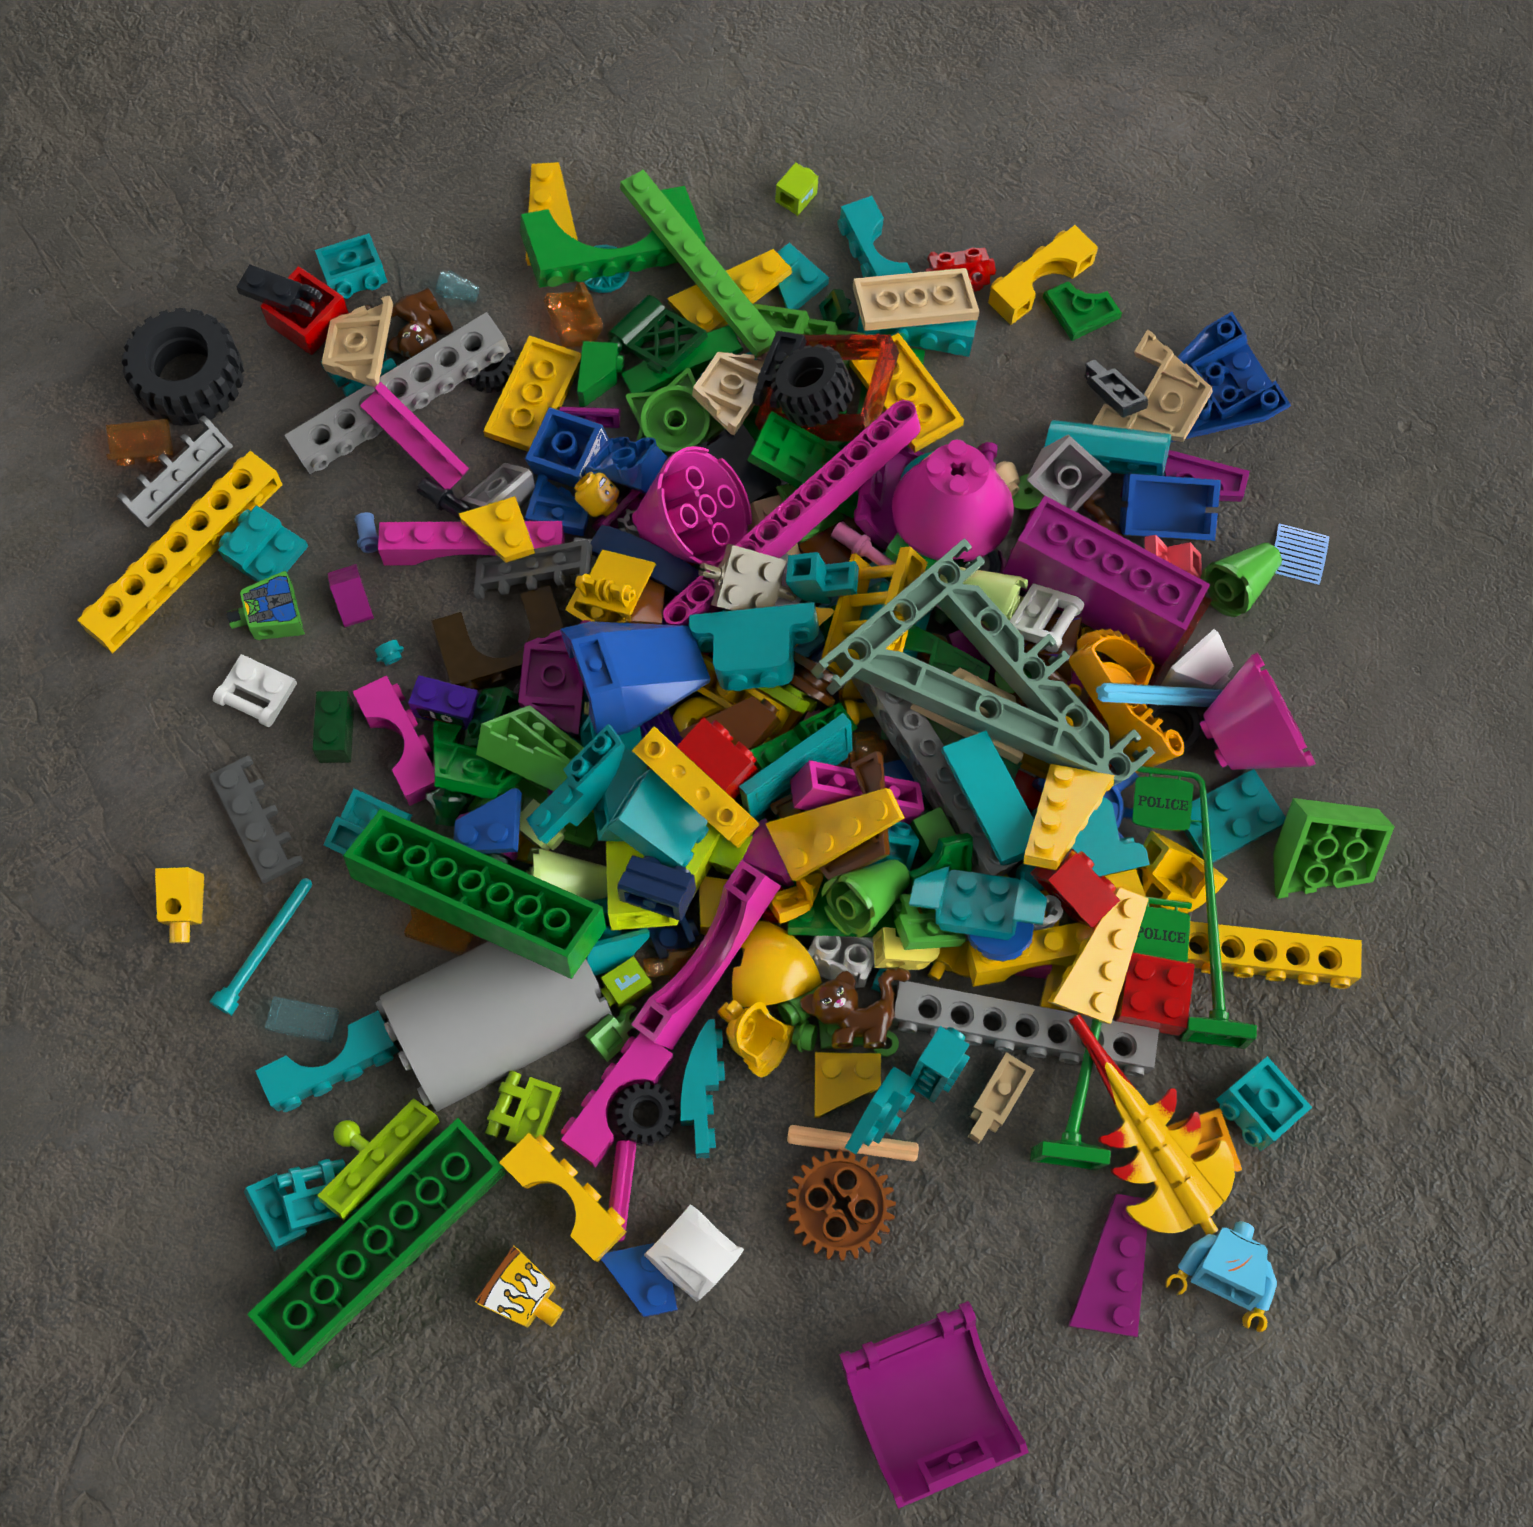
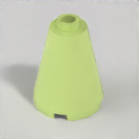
(1000, 588)
(569, 873)

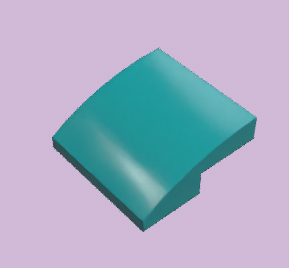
(355, 817)

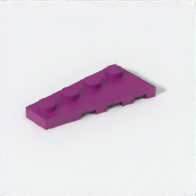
(1232, 478)
(1114, 1281)

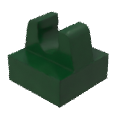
(836, 308)

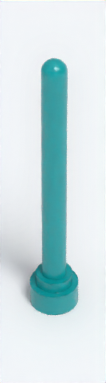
(227, 998)

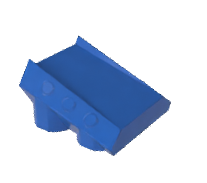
(629, 462)

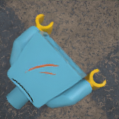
(1233, 1269)

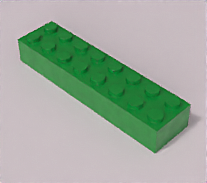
(476, 893)
(376, 1244)

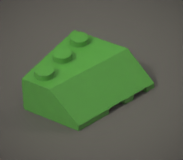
(1328, 846)

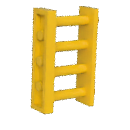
(849, 607)
(695, 787)

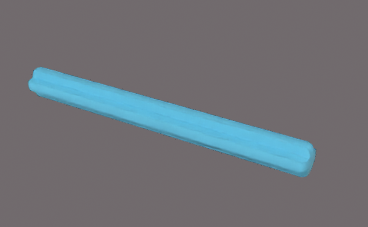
(1156, 694)

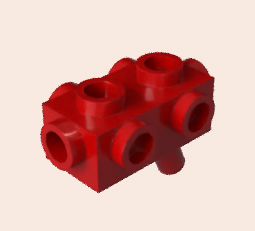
(975, 260)

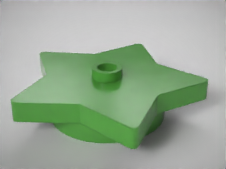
(670, 405)

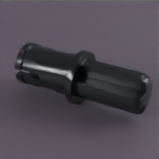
(441, 497)

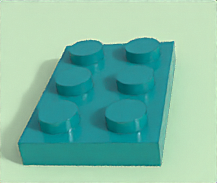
(1236, 815)

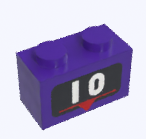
(443, 701)

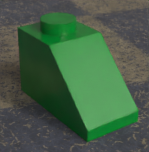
(598, 370)

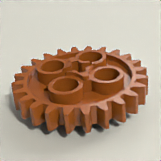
(867, 1189)

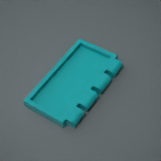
(773, 783)

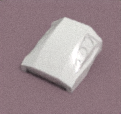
(843, 954)
(693, 1253)

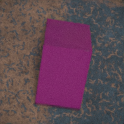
(350, 595)
(765, 856)

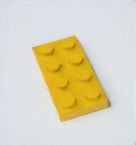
(535, 384)
(915, 384)

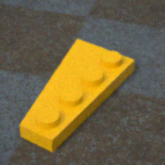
(549, 192)

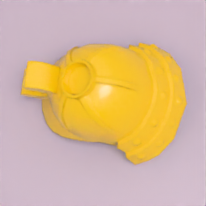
(756, 1036)

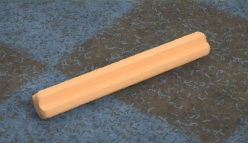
(837, 1140)

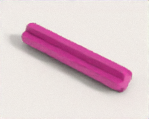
(622, 1179)

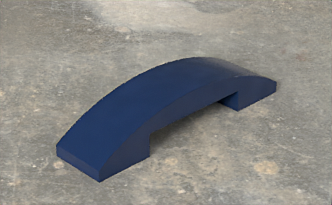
(669, 569)

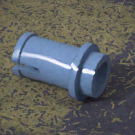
(367, 532)

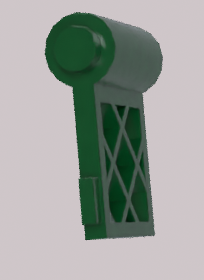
(644, 325)

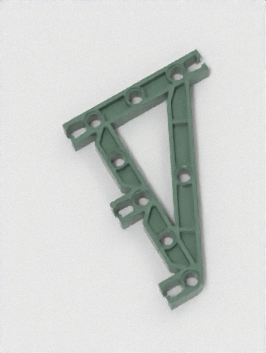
(1036, 731)

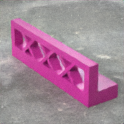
(414, 437)

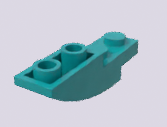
(587, 781)
(702, 1075)

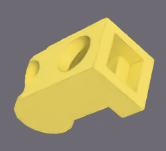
(891, 954)

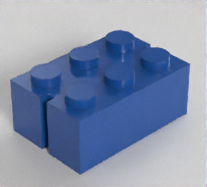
(1169, 506)

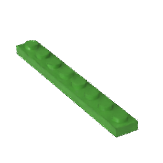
(698, 262)

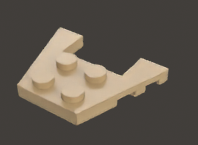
(1173, 395)

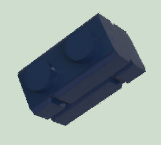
(657, 887)

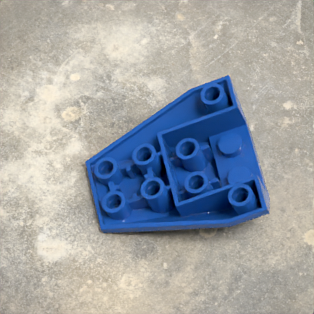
(1238, 381)
(634, 669)

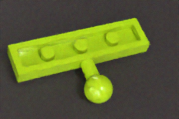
(375, 1157)

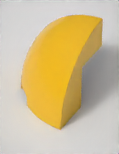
(1175, 873)
(773, 967)

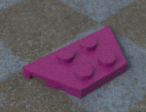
(552, 682)

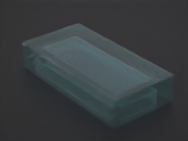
(302, 1019)

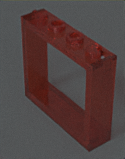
(850, 347)

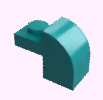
(819, 582)

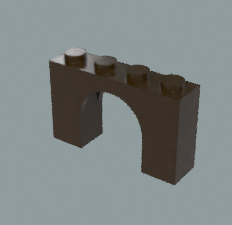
(477, 671)

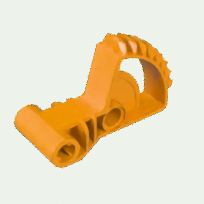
(1135, 669)

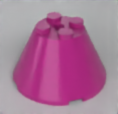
(951, 499)
(694, 507)
(1254, 723)

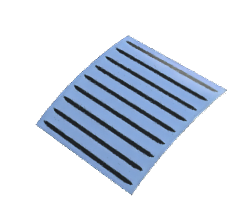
(1301, 553)

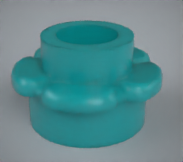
(389, 652)

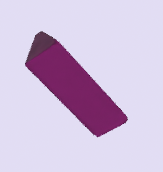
(605, 416)
(628, 499)

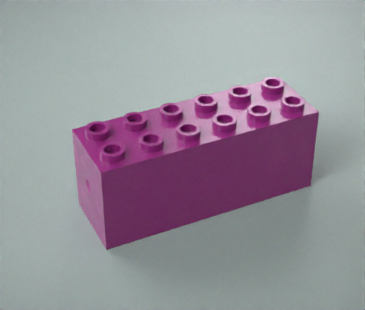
(1114, 578)

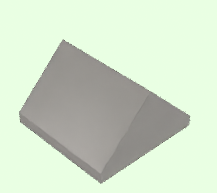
(1067, 473)
(502, 484)

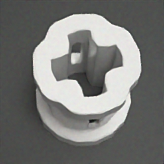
(1054, 913)

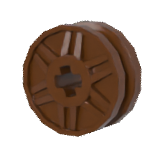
(808, 683)

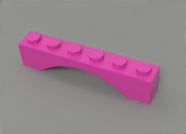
(421, 541)
(676, 1004)

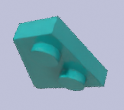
(803, 282)

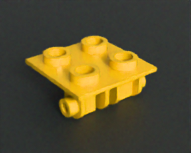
(614, 582)

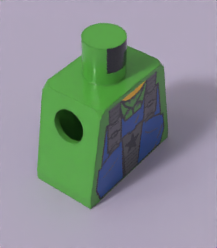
(269, 609)

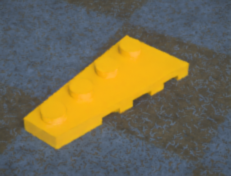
(754, 279)
(1062, 812)
(825, 833)
(1101, 966)

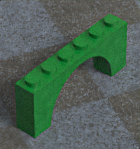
(562, 259)

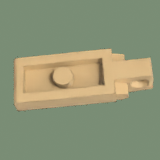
(999, 1096)

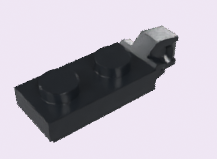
(1115, 389)

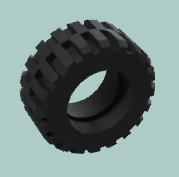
(172, 336)

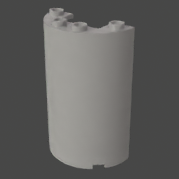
(486, 1018)

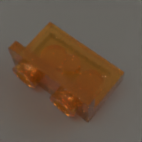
(574, 316)
(139, 441)
(437, 932)

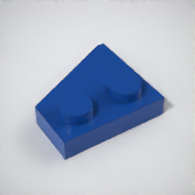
(556, 504)
(492, 826)
(641, 1280)

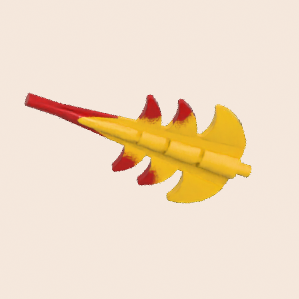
(1185, 1188)

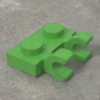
(921, 930)

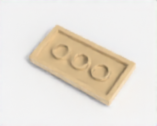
(915, 299)

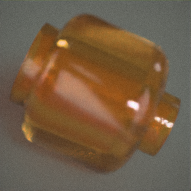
(864, 744)

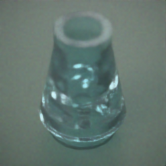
(456, 287)

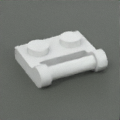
(1037, 610)
(259, 682)

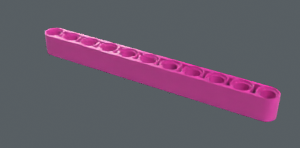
(811, 501)

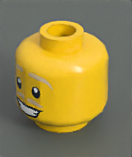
(596, 494)

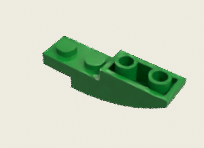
(777, 747)

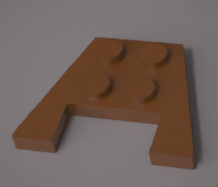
(870, 777)

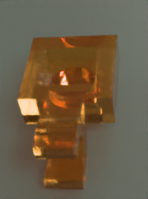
(671, 966)

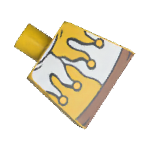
(520, 1292)

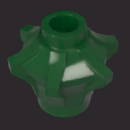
(448, 805)

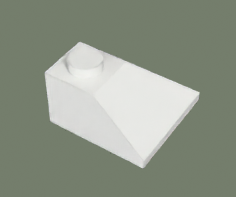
(1203, 666)

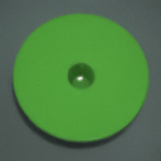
(1027, 496)

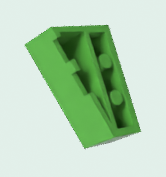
(528, 746)

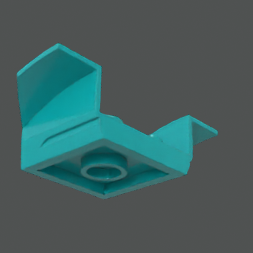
(978, 902)

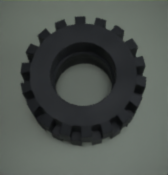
(812, 385)

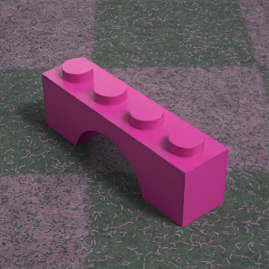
(383, 709)
(589, 1132)

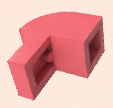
(1182, 555)

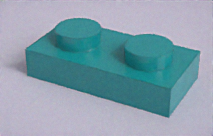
(269, 1210)

